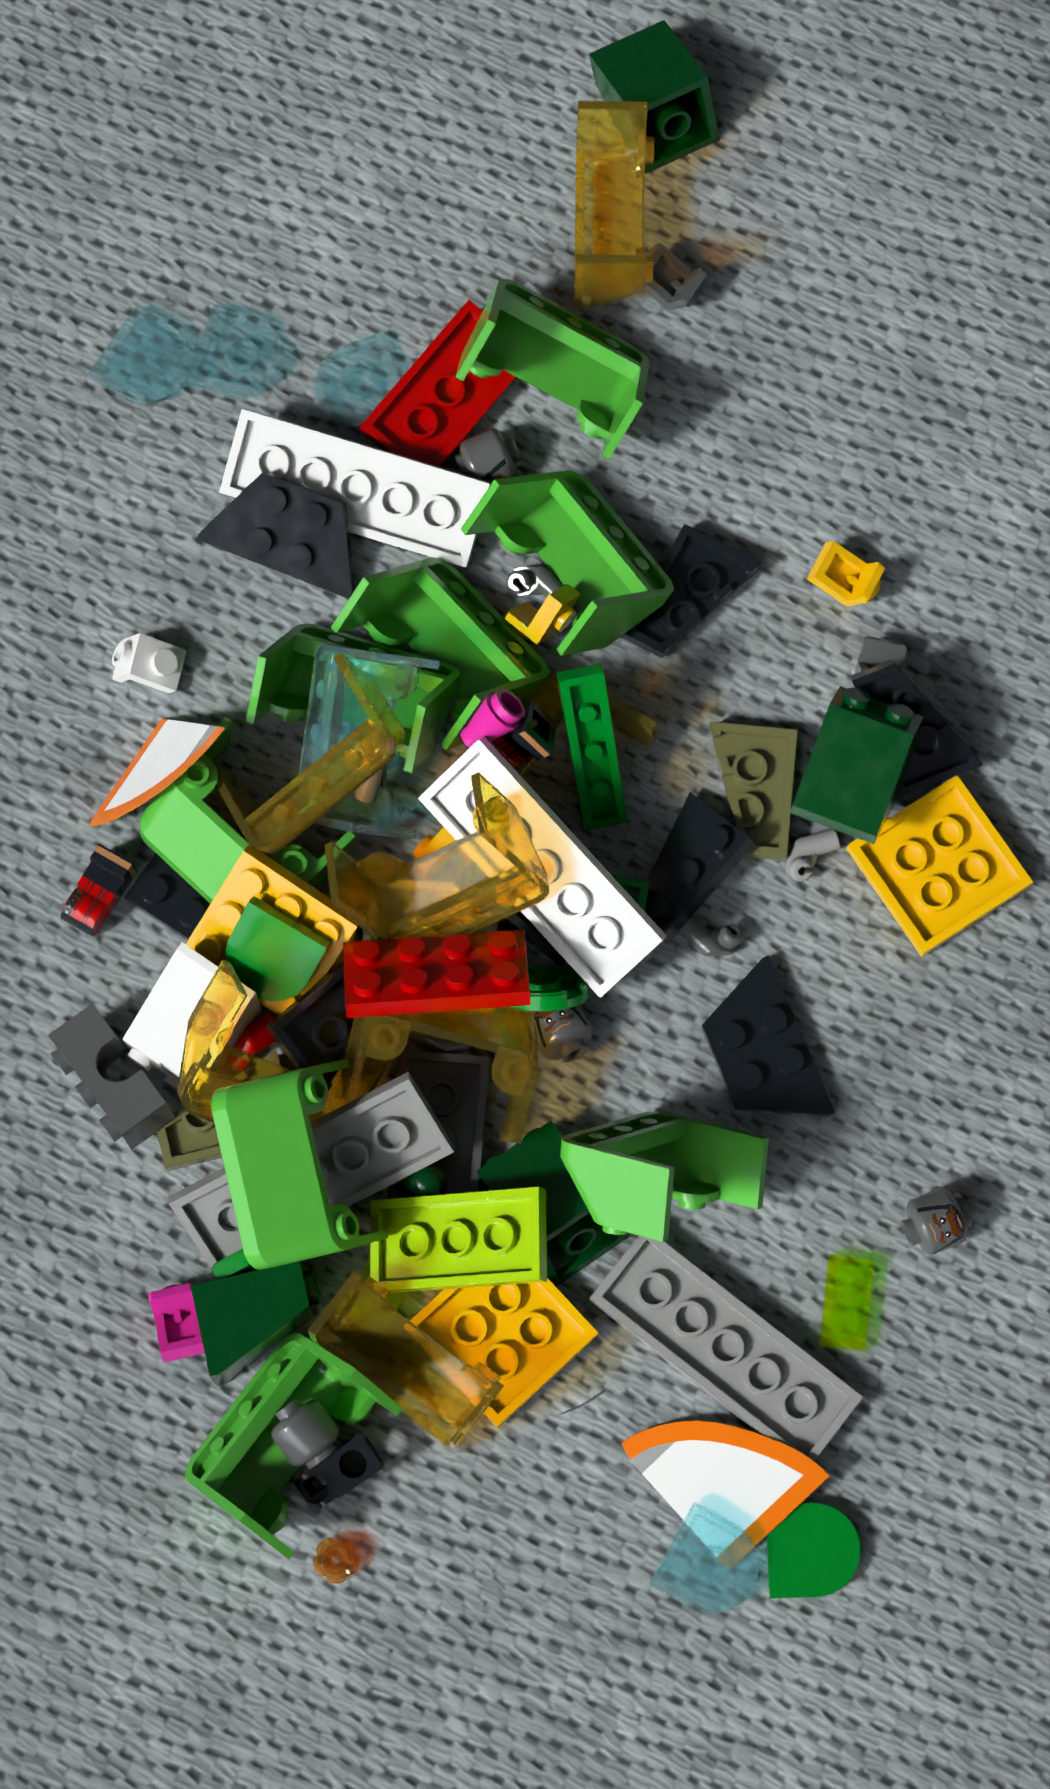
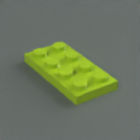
(460, 1240)

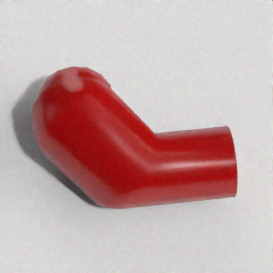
(256, 1036)

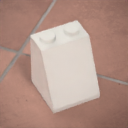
(161, 1024)

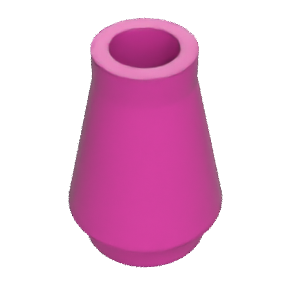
(495, 717)

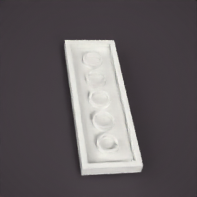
(384, 492)
(586, 909)

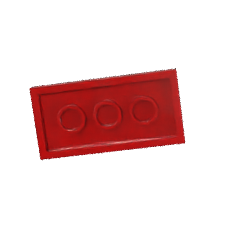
(429, 406)
(436, 974)

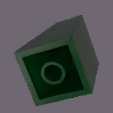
(659, 71)
(857, 764)
(570, 1229)
(251, 1315)

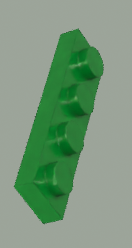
(592, 746)

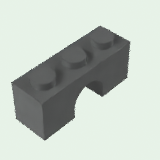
(131, 1106)

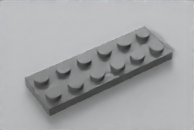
(359, 1153)
(725, 1347)

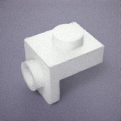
(148, 662)

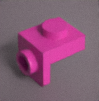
(176, 1322)

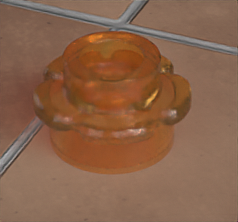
(348, 1560)

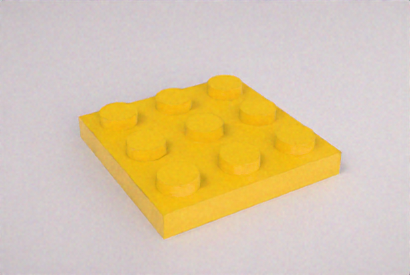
(940, 866)
(275, 885)
(514, 1330)

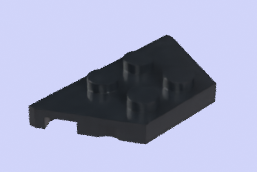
(288, 532)
(764, 1050)

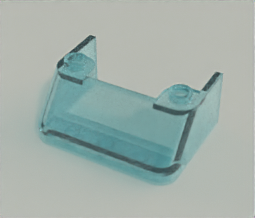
(336, 713)

